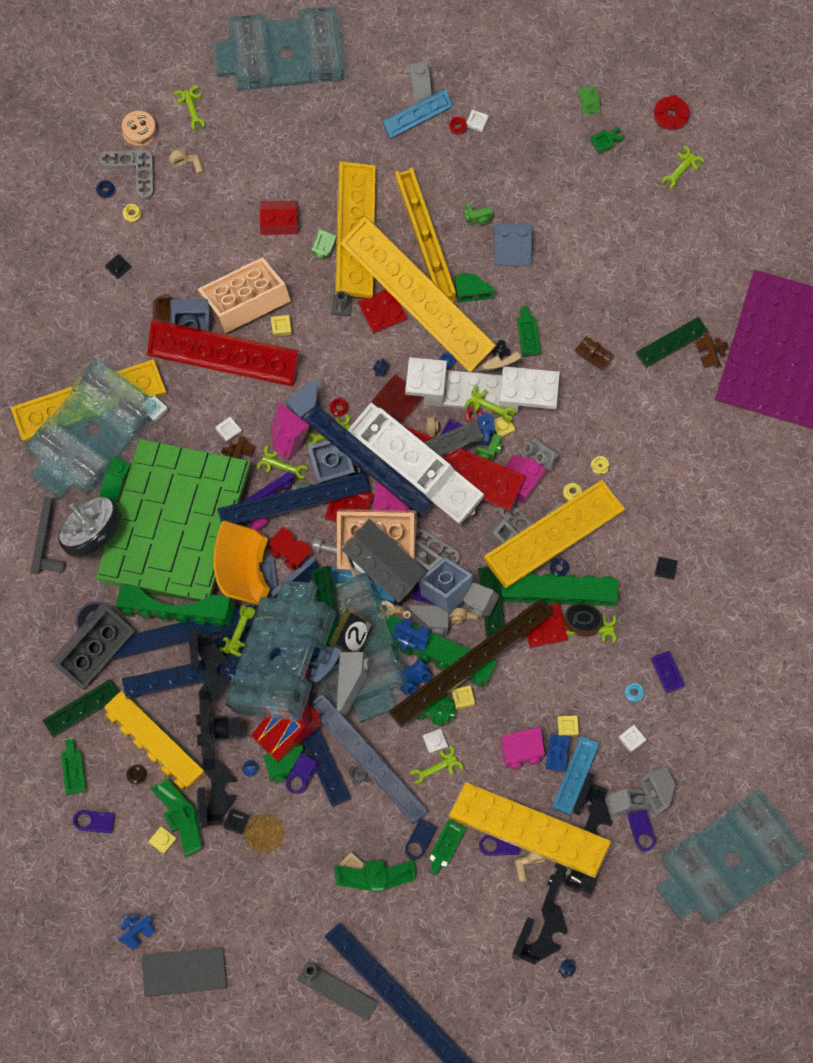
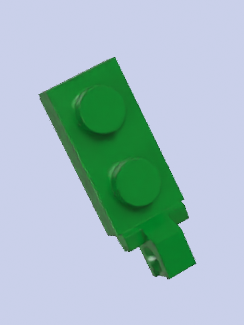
(528, 333)
(72, 769)
(446, 846)

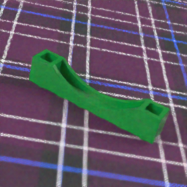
(213, 609)

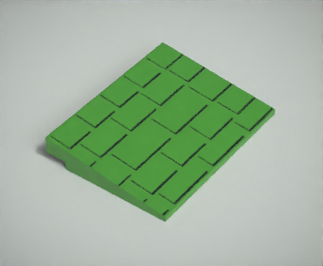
(171, 520)

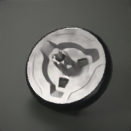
(90, 526)

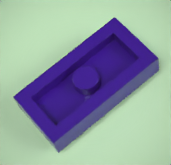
(667, 672)

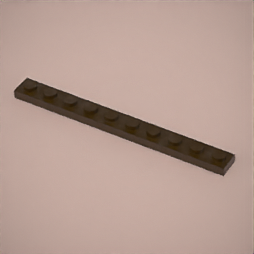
(470, 663)

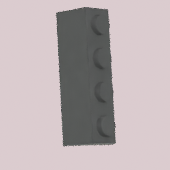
(383, 560)
(92, 646)

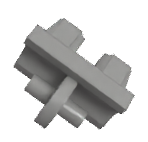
(541, 453)

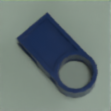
(421, 835)

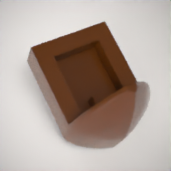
(161, 308)

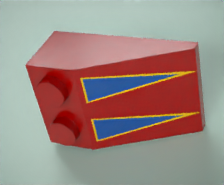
(283, 735)

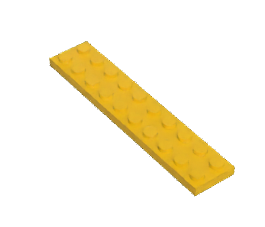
(418, 294)

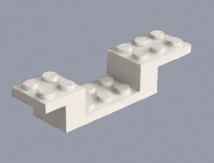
(454, 388)
(416, 463)

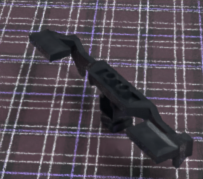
(219, 728)
(552, 914)

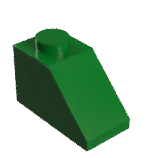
(472, 288)
(115, 479)
(281, 770)

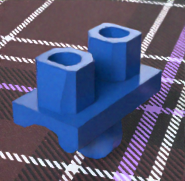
(486, 425)
(410, 637)
(415, 675)
(557, 753)
(142, 925)

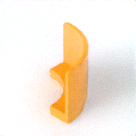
(237, 562)

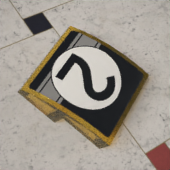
(351, 632)

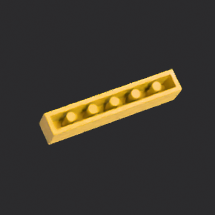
(154, 741)

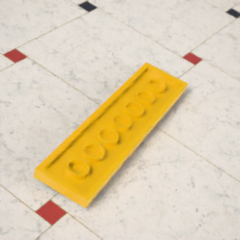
(354, 202)
(32, 414)
(553, 534)
(530, 829)

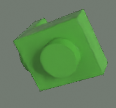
(589, 100)
(480, 216)
(323, 244)
(494, 447)

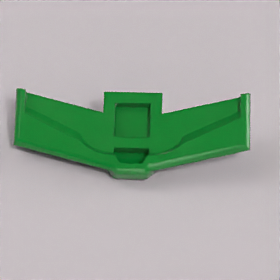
(180, 816)
(374, 876)

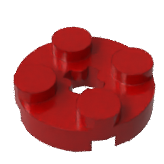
(675, 104)

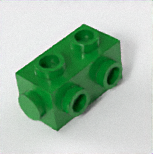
(440, 712)

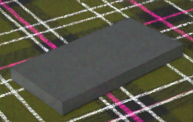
(183, 972)

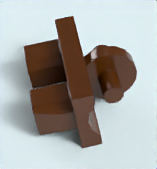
(594, 352)
(712, 358)
(241, 448)

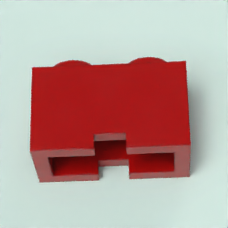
(288, 549)

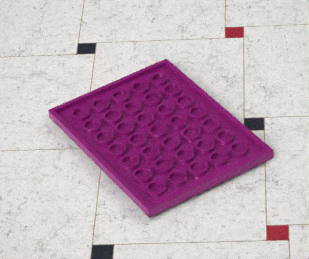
(772, 352)

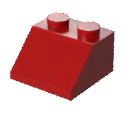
(278, 217)

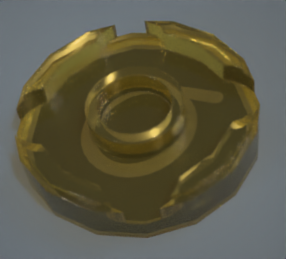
(261, 839)

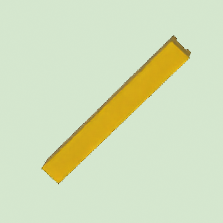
(424, 232)

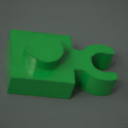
(605, 141)

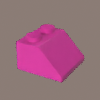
(287, 432)
(532, 470)
(522, 748)

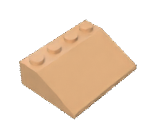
(244, 295)
(397, 524)

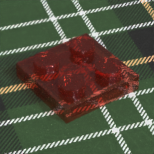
(394, 401)

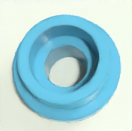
(634, 686)

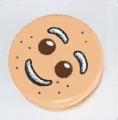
(139, 128)

